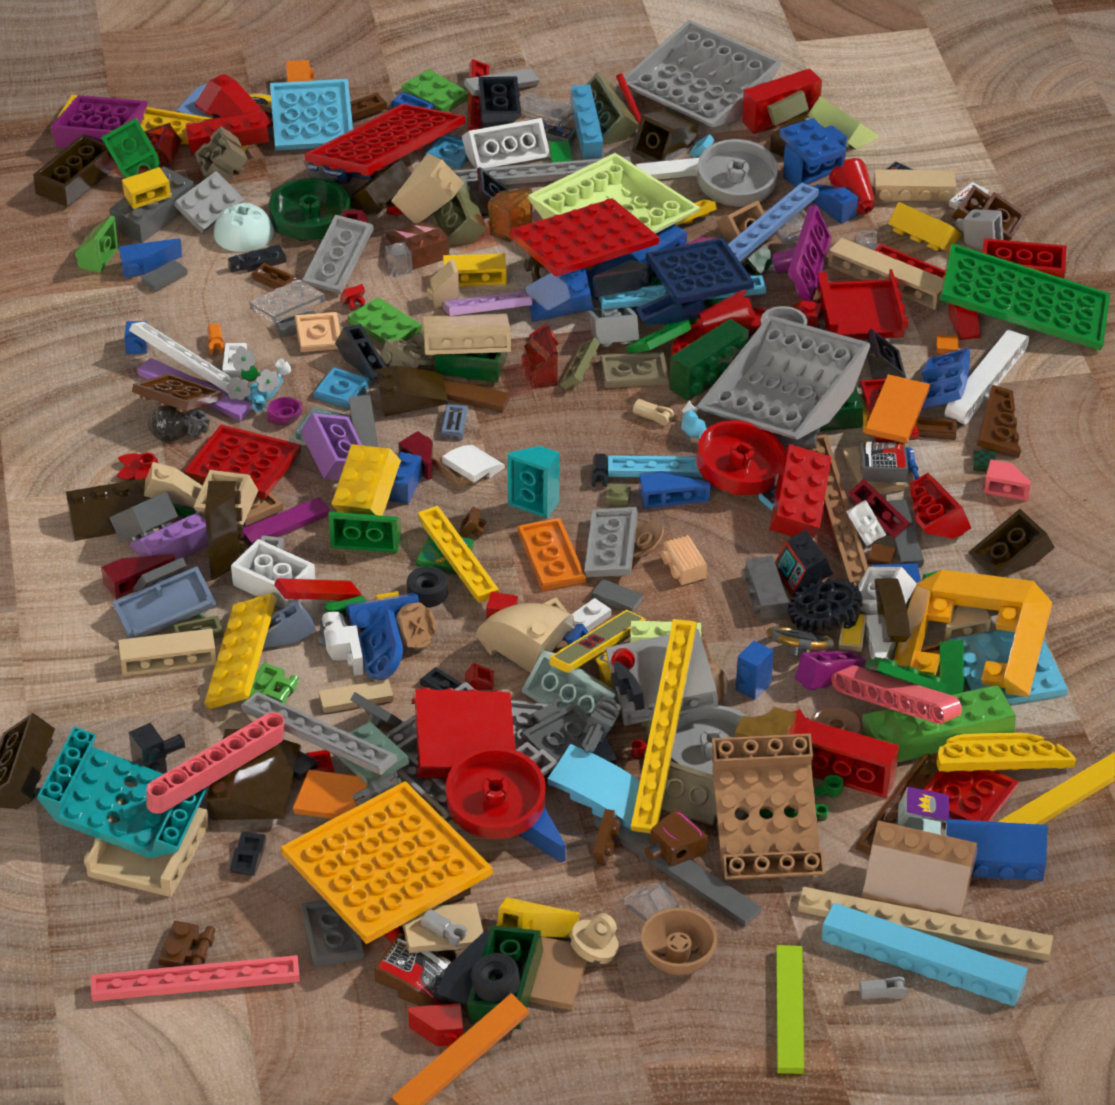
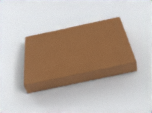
(558, 975)

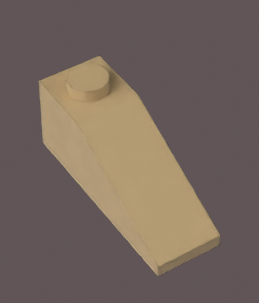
(168, 479)

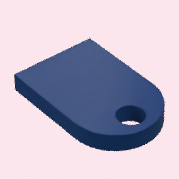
(381, 647)

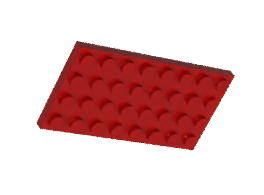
(384, 139)

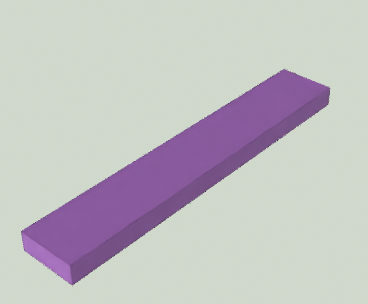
(230, 407)

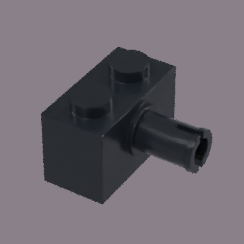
(150, 749)

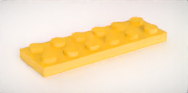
(240, 651)

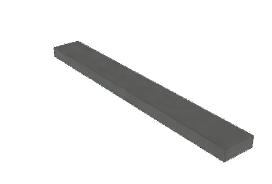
(693, 878)

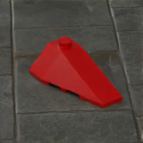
(225, 98)
(936, 509)

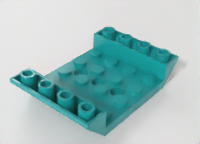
(84, 794)

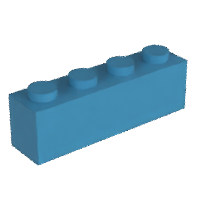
(586, 121)

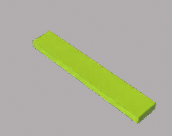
(790, 1009)

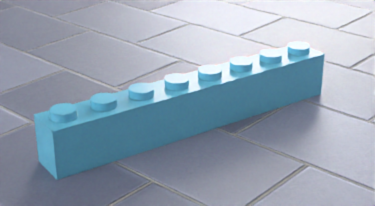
(924, 954)

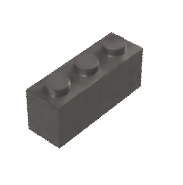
(765, 589)

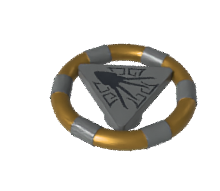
(799, 640)

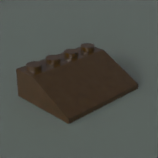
(256, 788)

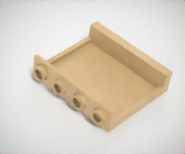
(466, 334)
(133, 870)

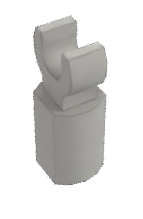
(443, 927)

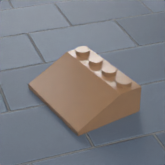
(919, 869)

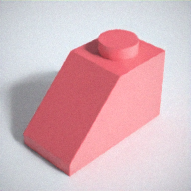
(1006, 481)

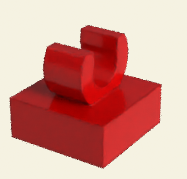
(353, 294)

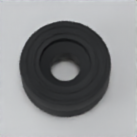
(428, 577)
(495, 965)

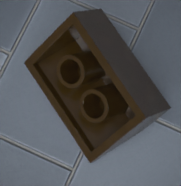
(380, 188)

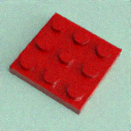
(975, 793)

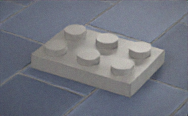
(207, 201)

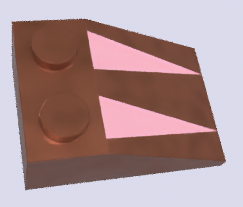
(424, 241)

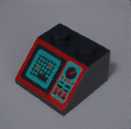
(801, 563)

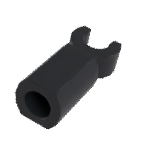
(600, 469)

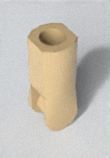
(653, 412)

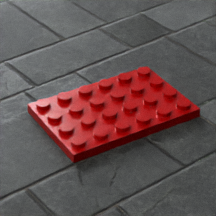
(584, 237)

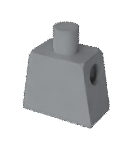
(980, 225)

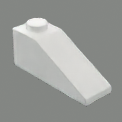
(874, 638)

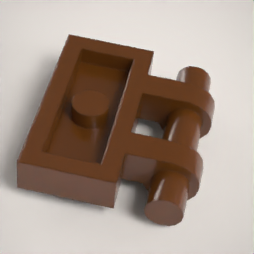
(179, 945)

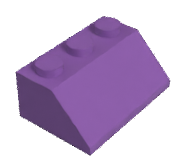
(329, 442)
(177, 539)

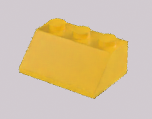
(923, 228)

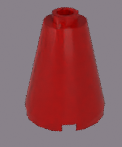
(856, 179)
(733, 307)

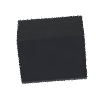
(486, 189)
(883, 357)

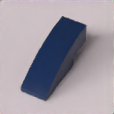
(666, 311)

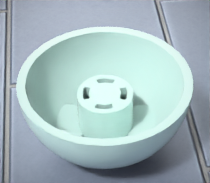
(243, 228)

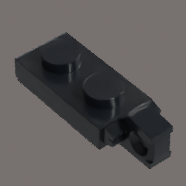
(252, 260)

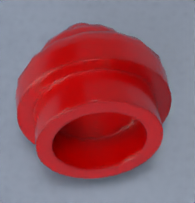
(624, 657)

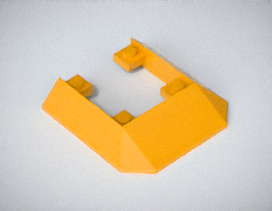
(1021, 609)

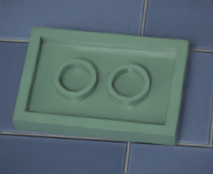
(374, 736)

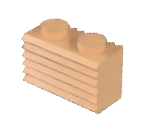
(684, 560)

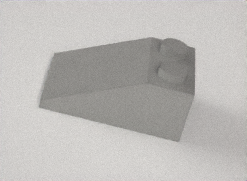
(613, 325)

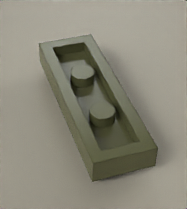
(580, 363)

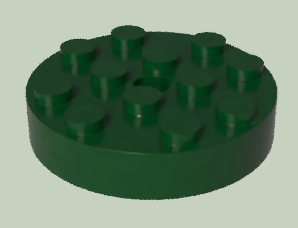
(294, 201)

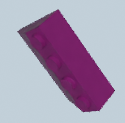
(95, 117)

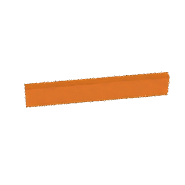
(462, 1053)

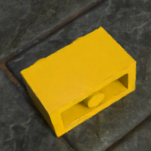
(146, 188)

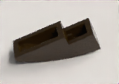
(891, 610)

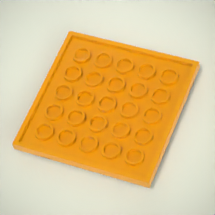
(386, 861)

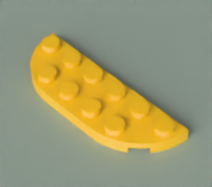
(1001, 752)

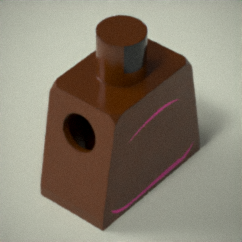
(676, 839)

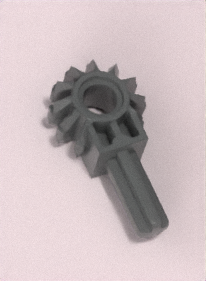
(600, 722)

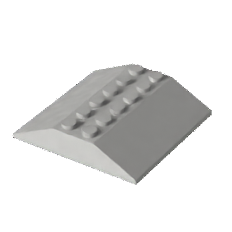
(702, 74)
(788, 378)

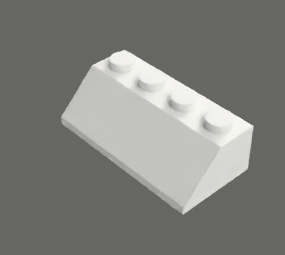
(506, 144)

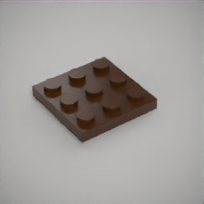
(176, 392)

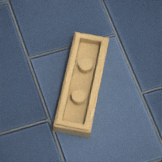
(339, 698)

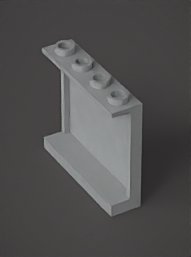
(649, 660)

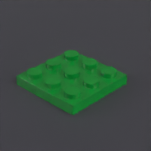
(905, 673)

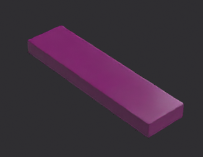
(287, 520)

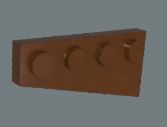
(999, 423)

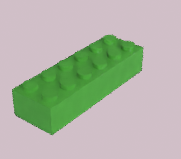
(982, 712)

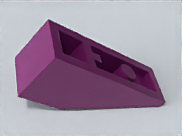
(817, 668)

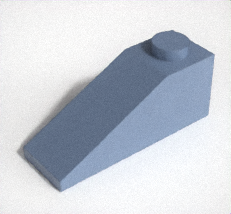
(289, 626)

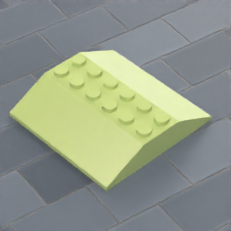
(617, 179)

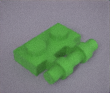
(271, 677)

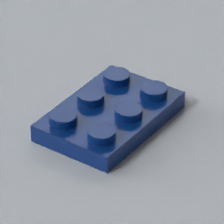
(812, 142)

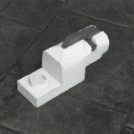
(341, 641)

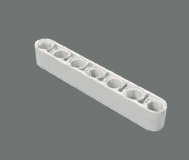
(988, 373)

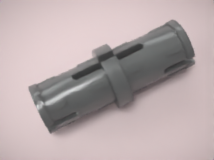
(377, 788)

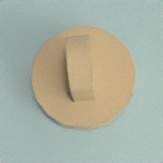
(594, 940)

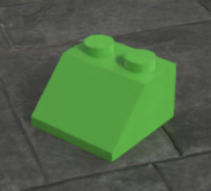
(98, 246)

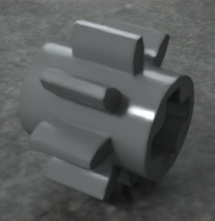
(196, 422)

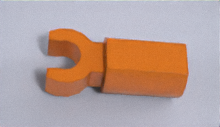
(215, 338)

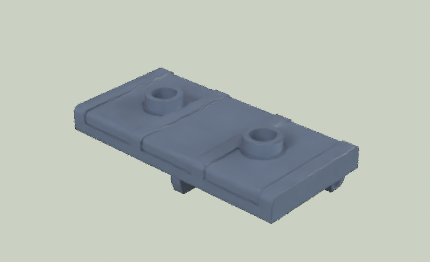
(164, 604)

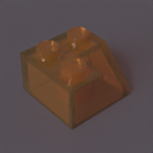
(509, 211)

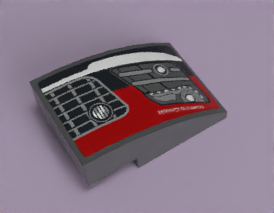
(883, 461)

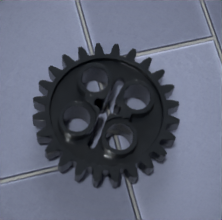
(825, 605)

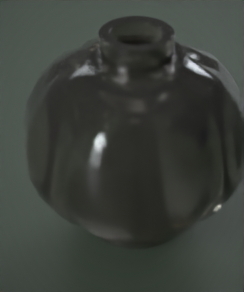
(167, 423)

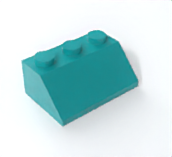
(534, 480)

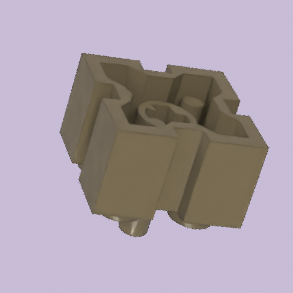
(221, 155)

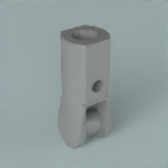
(883, 988)

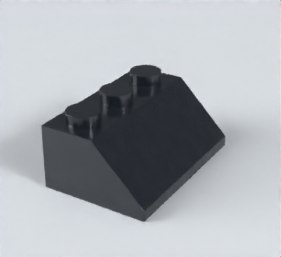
(498, 100)

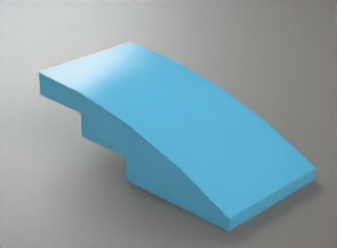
(596, 784)

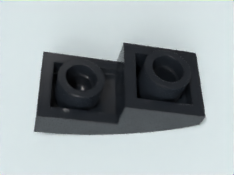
(627, 685)

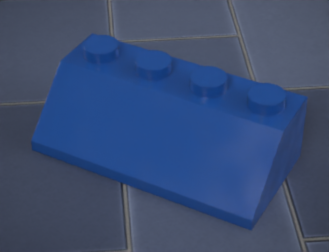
(1004, 848)

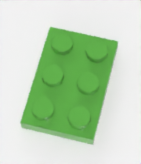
(435, 90)
(384, 322)

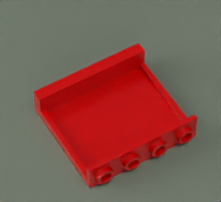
(858, 306)
(458, 723)

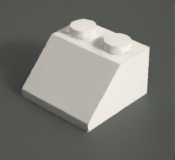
(867, 585)

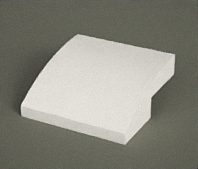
(472, 462)

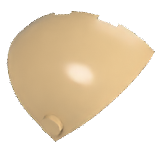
(525, 631)

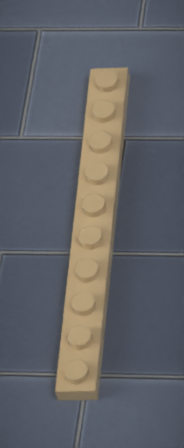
(939, 925)

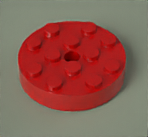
(739, 457)
(495, 793)

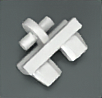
(865, 523)

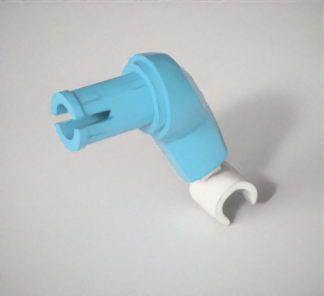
(259, 398)
(691, 424)

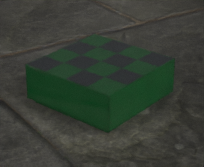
(982, 459)

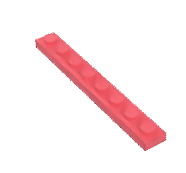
(194, 978)

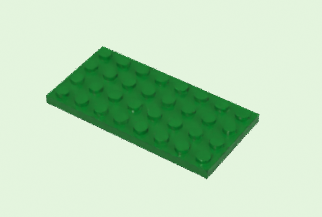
(1025, 297)

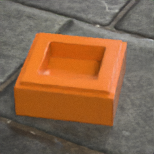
(946, 344)

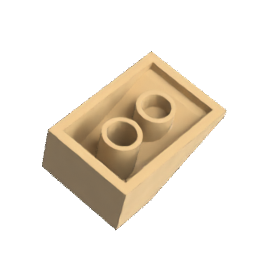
(427, 189)

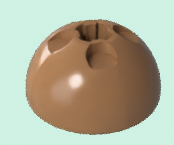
(678, 940)

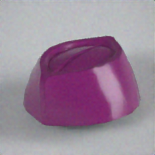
(284, 411)

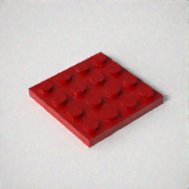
(244, 453)

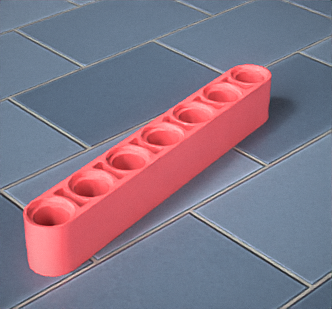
(896, 694)
(215, 762)

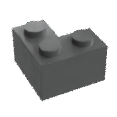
(142, 518)

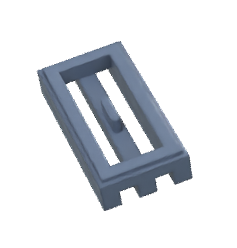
(453, 432)

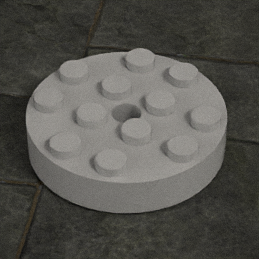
(737, 172)
(695, 734)

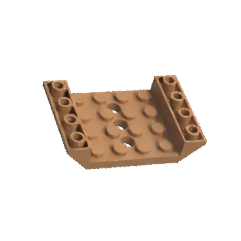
(768, 775)

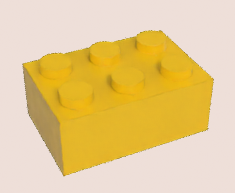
(366, 480)

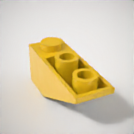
(533, 916)

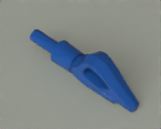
(912, 466)

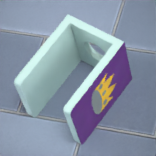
(923, 810)

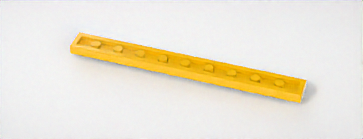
(664, 726)

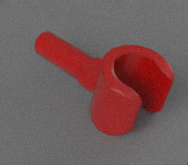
(638, 748)

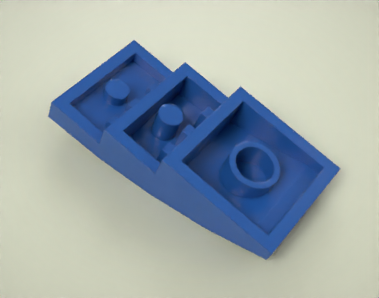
(946, 377)

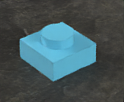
(701, 145)

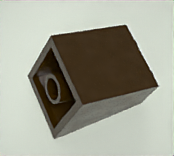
(663, 136)

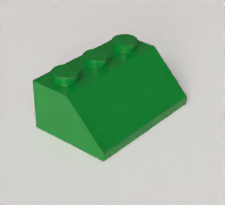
(364, 532)

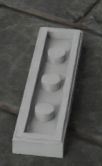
(525, 77)

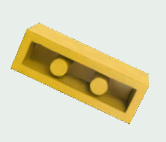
(479, 269)

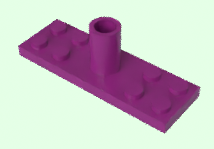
(808, 256)

